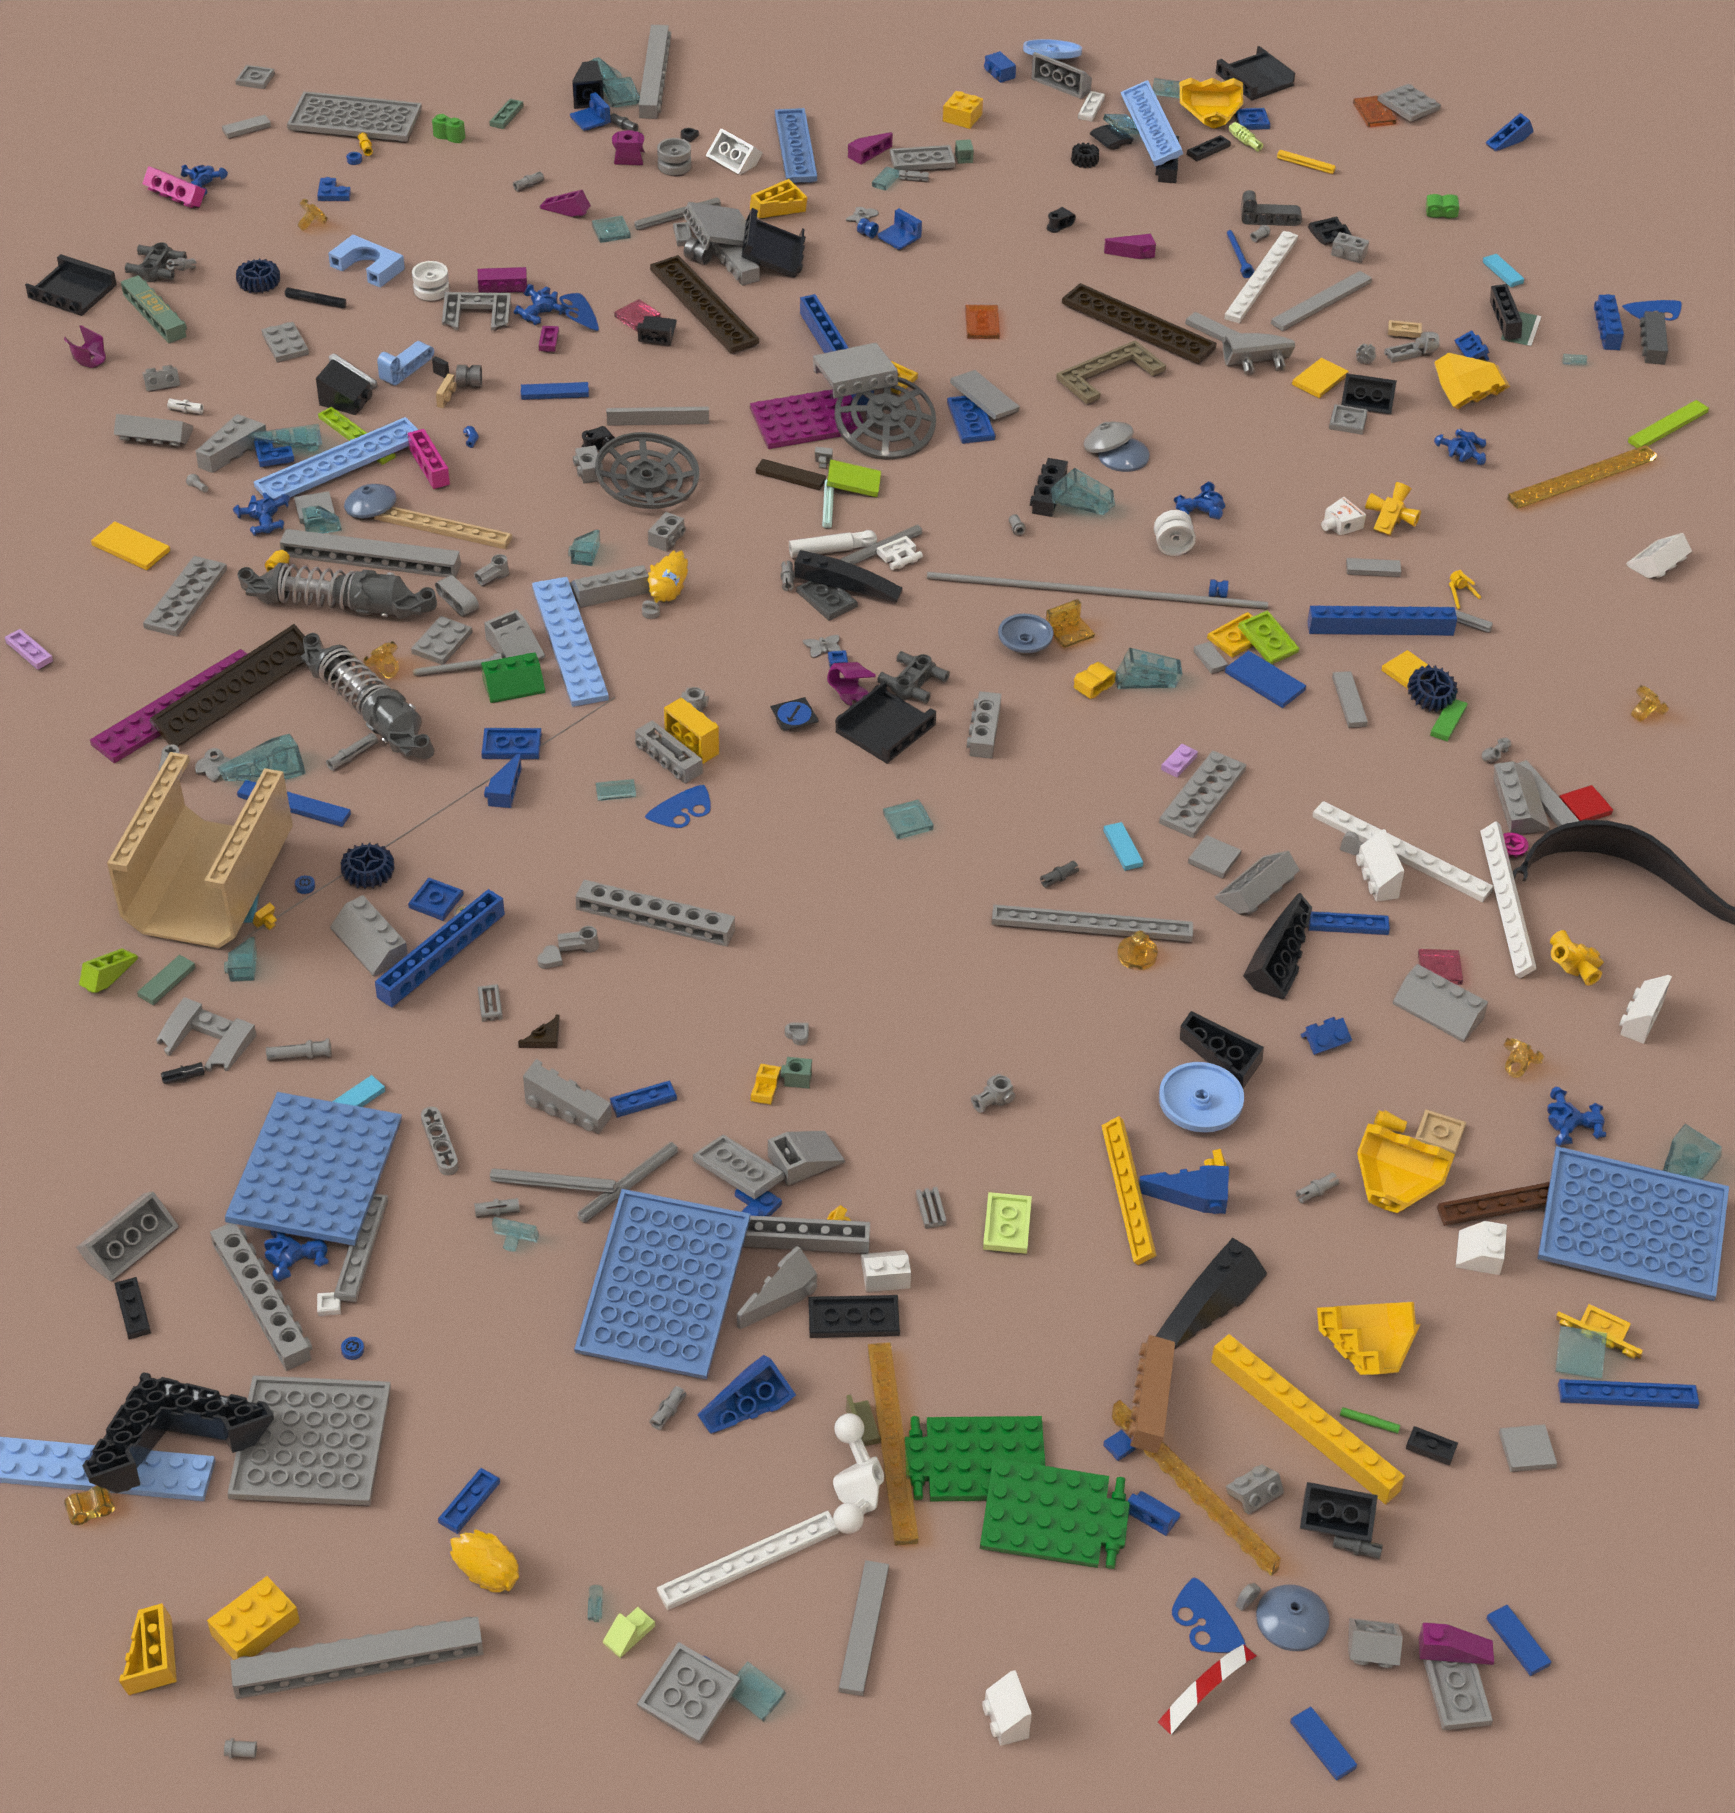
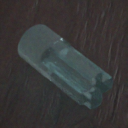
(1574, 359)
(595, 1603)

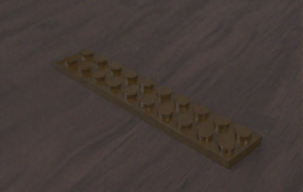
(704, 304)
(1139, 323)
(230, 687)

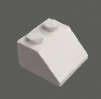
(1482, 1247)
(886, 1271)
(1007, 1710)

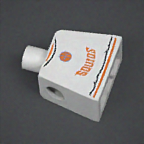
(1343, 517)

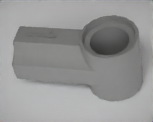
(496, 569)
(584, 939)

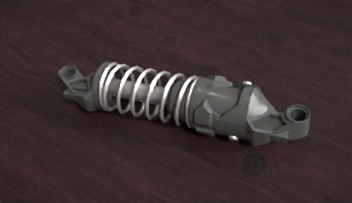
(358, 590)
(380, 706)

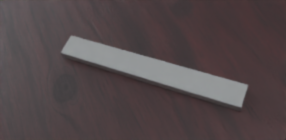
(1321, 300)

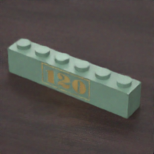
(154, 309)

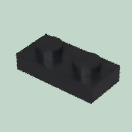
(1431, 1445)

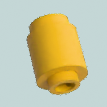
(277, 557)

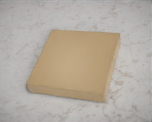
(1440, 1131)

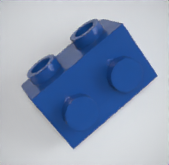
(1327, 1036)

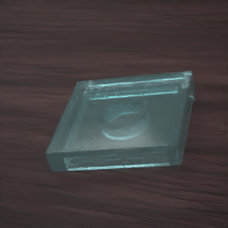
(621, 92)
(1121, 123)
(611, 229)
(908, 819)
(1581, 1352)

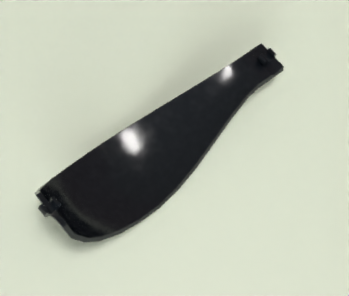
(1631, 845)

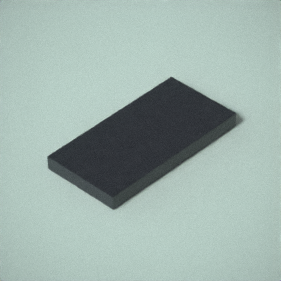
(853, 1316)

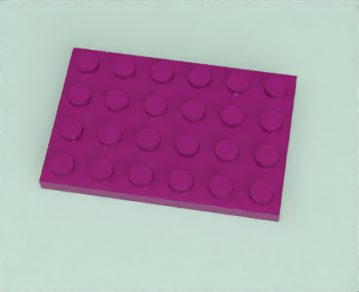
(801, 418)

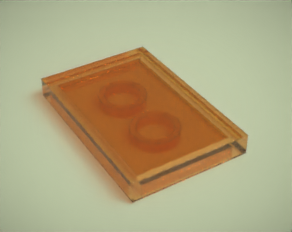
(1374, 112)
(982, 322)

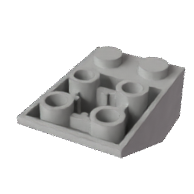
(512, 635)
(803, 1154)

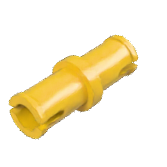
(365, 144)

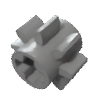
(1366, 353)

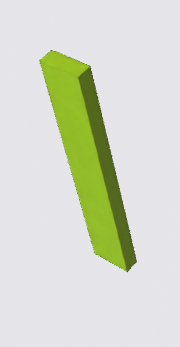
(1668, 424)
(347, 428)

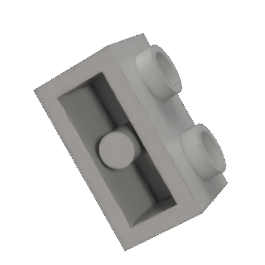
(1350, 247)

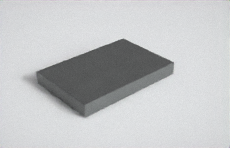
(827, 599)

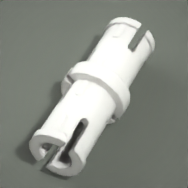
(185, 406)

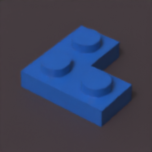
(329, 192)
(272, 456)
(762, 1206)

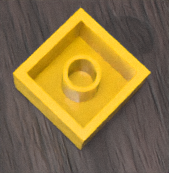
(962, 109)

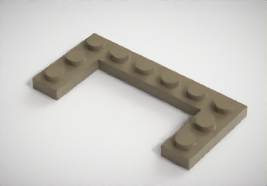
(1075, 376)

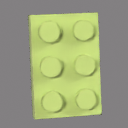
(1007, 1223)

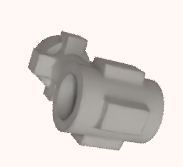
(1493, 754)

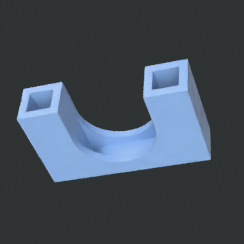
(355, 249)

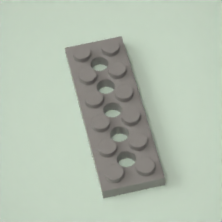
(195, 594)
(1205, 803)

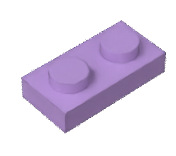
(1179, 760)

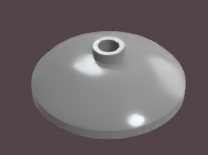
(1108, 436)

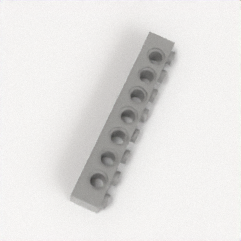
(655, 913)
(261, 1296)

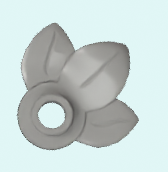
(210, 765)

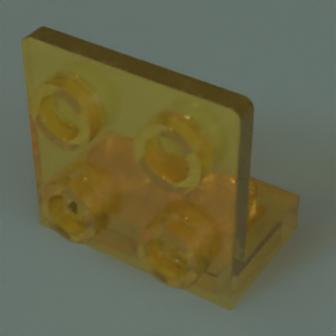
(1068, 625)

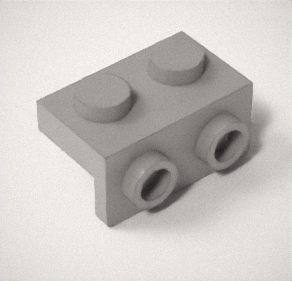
(161, 378)
(1256, 1488)

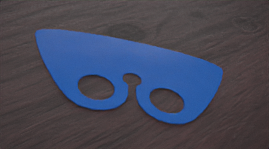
(1638, 308)
(585, 314)
(670, 808)
(1219, 1624)

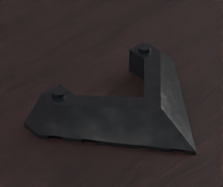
(174, 1407)

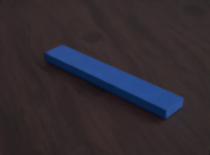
(306, 806)
(1628, 1393)

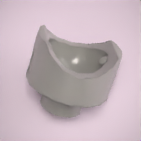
(1426, 344)

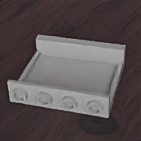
(715, 224)
(856, 369)

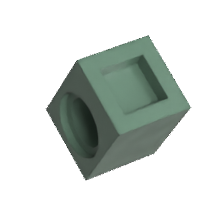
(964, 151)
(797, 1072)

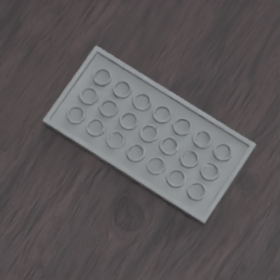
(354, 115)

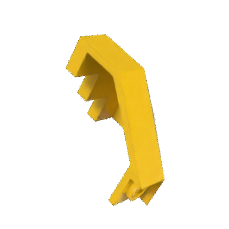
(1212, 100)
(1469, 379)
(1400, 1168)
(1371, 1334)

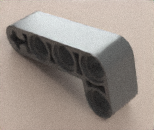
(1274, 214)

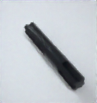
(315, 297)

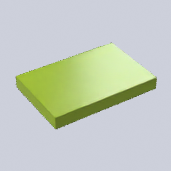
(853, 478)
(1268, 637)

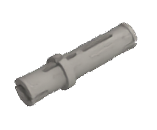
(347, 754)

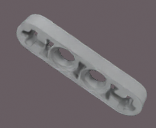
(440, 1140)

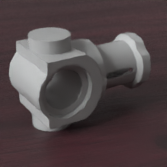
(696, 697)
(997, 1093)

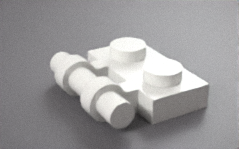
(896, 549)

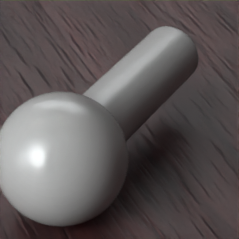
(194, 480)

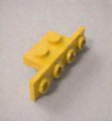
(1601, 1321)

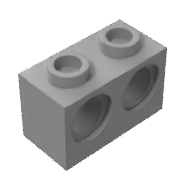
(666, 531)

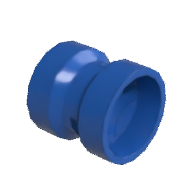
(868, 228)
(1222, 588)

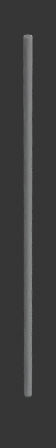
(1097, 590)

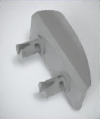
(1256, 347)

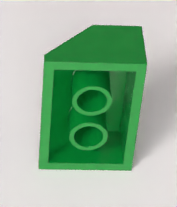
(512, 677)

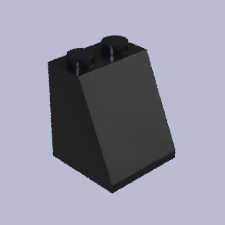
(587, 81)
(342, 388)

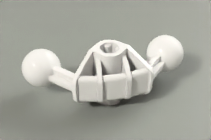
(860, 1482)

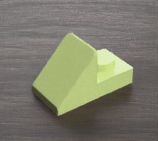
(628, 1631)

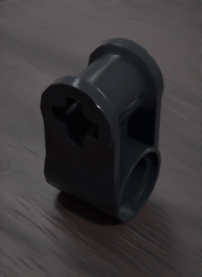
(1060, 219)
(597, 437)

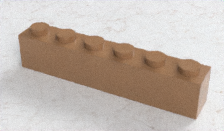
(1152, 1394)

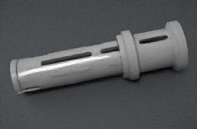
(309, 1049)

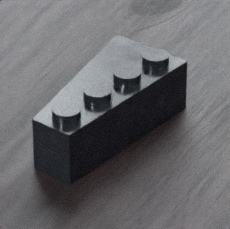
(1222, 1046)

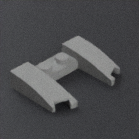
(456, 301)
(190, 1015)

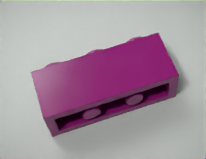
(502, 280)

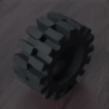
(1085, 155)

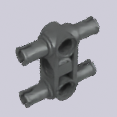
(155, 262)
(916, 673)

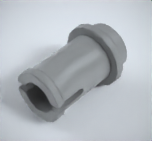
(1263, 231)
(1017, 526)
(240, 1748)

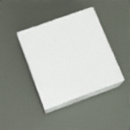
(327, 1305)

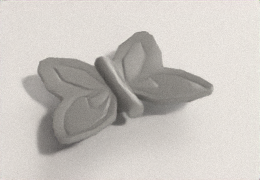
(861, 212)
(822, 645)

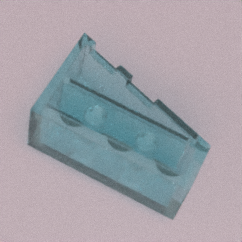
(1083, 493)
(1147, 670)

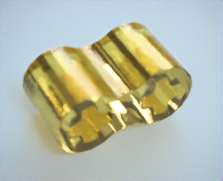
(89, 1505)

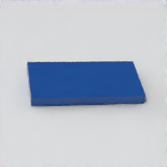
(970, 420)
(1265, 679)

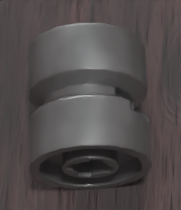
(694, 250)
(468, 375)

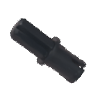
(182, 1073)

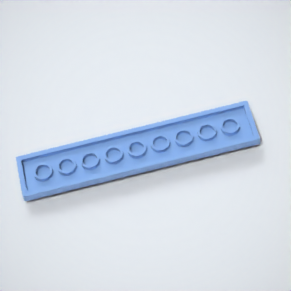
(1151, 123)
(337, 460)
(570, 642)
(61, 1467)

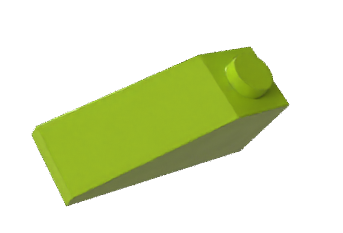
(105, 970)

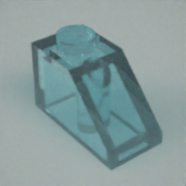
(320, 520)
(585, 548)
(242, 961)

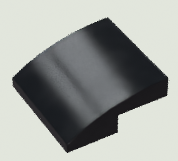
(1110, 136)
(1327, 229)

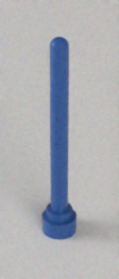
(1246, 269)

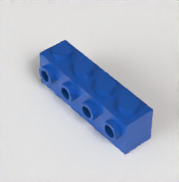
(1609, 322)

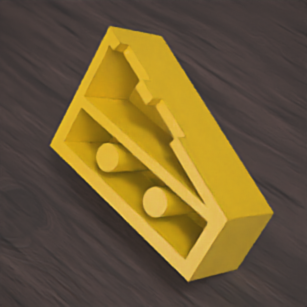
(779, 200)
(151, 1652)

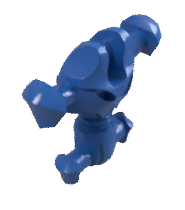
(203, 174)
(541, 303)
(1463, 446)
(1206, 501)
(263, 511)
(1566, 1117)
(285, 1251)

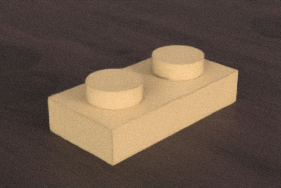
(1404, 329)
(445, 390)

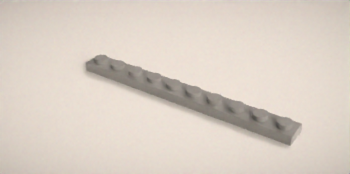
(1091, 922)

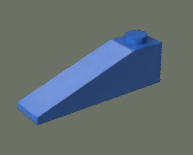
(1199, 1190)
(750, 1394)

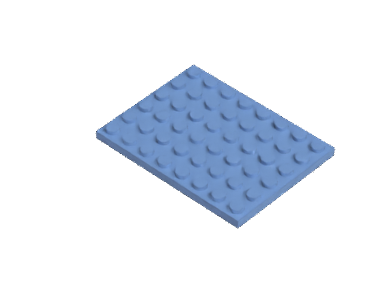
(314, 1168)
(1634, 1223)
(663, 1284)

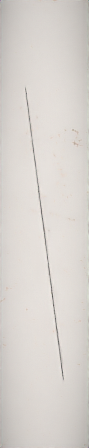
(426, 820)

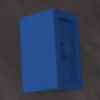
(1153, 1512)

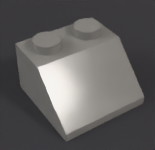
(1374, 1642)

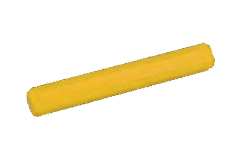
(1305, 161)

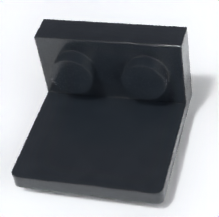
(656, 330)

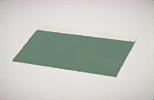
(1529, 327)

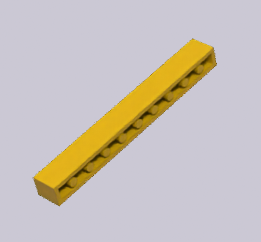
(1307, 1419)

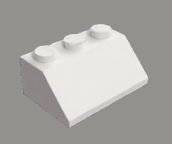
(733, 152)
(1660, 556)
(1381, 867)
(1645, 1008)

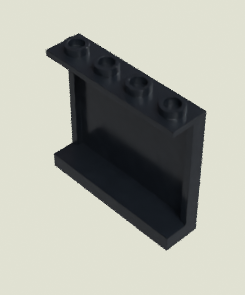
(1260, 74)
(772, 246)
(73, 285)
(884, 723)

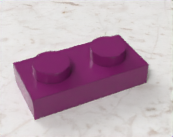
(548, 338)

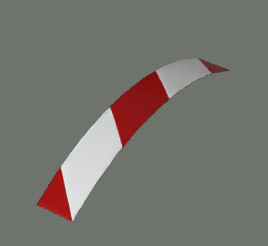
(1203, 1686)

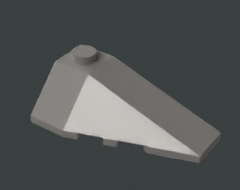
(787, 1287)

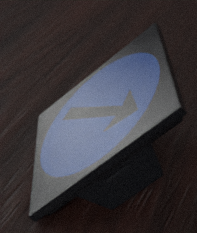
(794, 714)

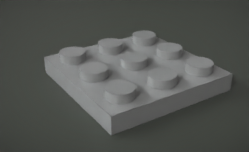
(1409, 102)
(689, 1692)

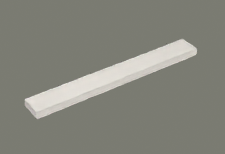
(747, 1560)

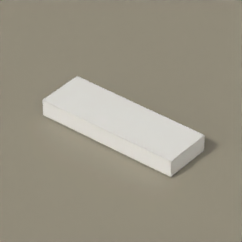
(1091, 106)

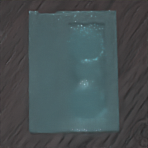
(757, 1691)

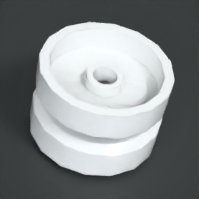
(430, 280)
(1174, 532)

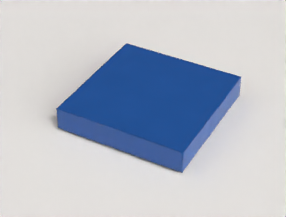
(1253, 118)
(435, 899)

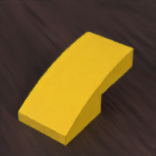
(765, 1084)

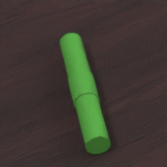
(1370, 1420)

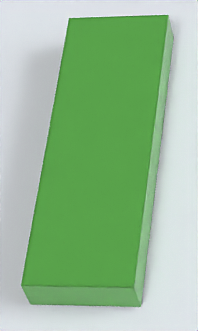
(1448, 720)

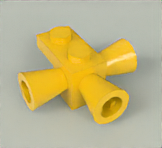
(1392, 509)
(1576, 958)

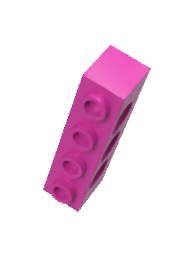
(173, 186)
(428, 458)

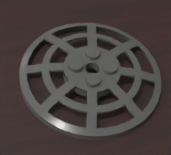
(887, 422)
(643, 467)

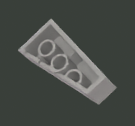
(228, 443)
(565, 1098)

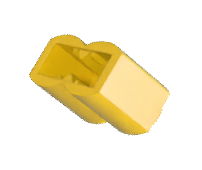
(1094, 680)

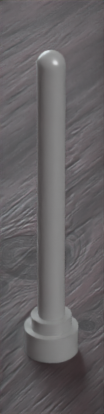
(453, 666)

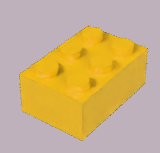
(692, 729)
(253, 1620)

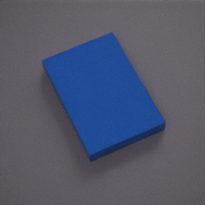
(507, 742)

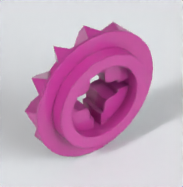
(1518, 841)

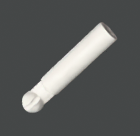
(832, 543)

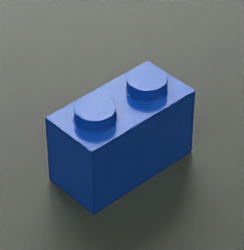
(1000, 66)

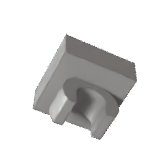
(823, 456)

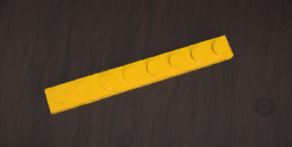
(1128, 1191)

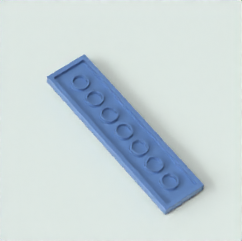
(795, 145)

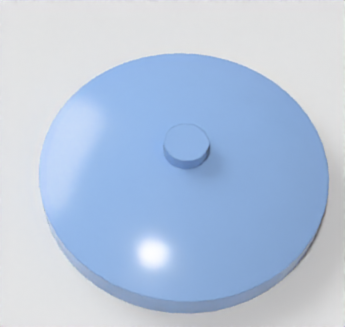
(1053, 48)
(1201, 1097)

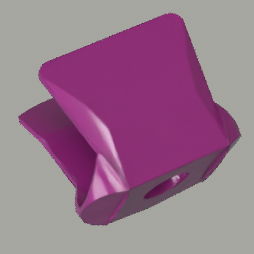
(628, 147)
(92, 347)
(848, 685)

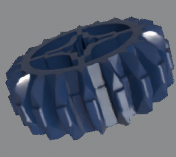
(258, 275)
(1432, 688)
(367, 865)

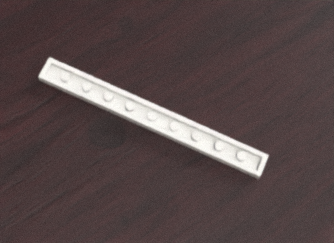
(1261, 277)
(1406, 852)
(1508, 900)

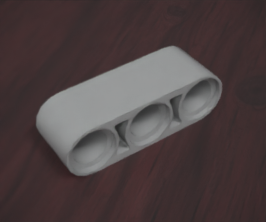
(457, 595)

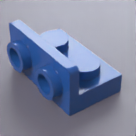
(1472, 346)

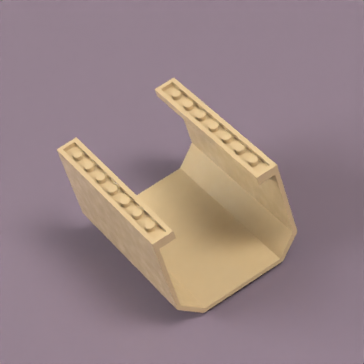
(195, 875)

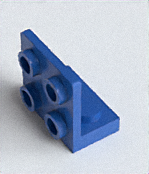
(592, 117)
(903, 231)

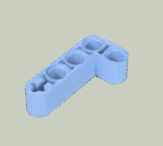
(396, 369)

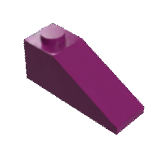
(868, 147)
(568, 204)
(1132, 246)
(1453, 1644)

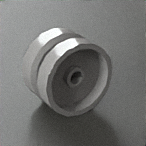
(674, 156)

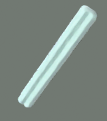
(828, 506)

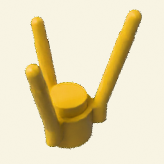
(1460, 580)

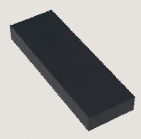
(1208, 148)
(132, 1308)

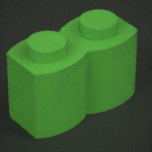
(448, 128)
(1441, 206)

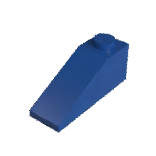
(1512, 133)
(504, 784)

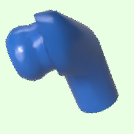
(472, 434)

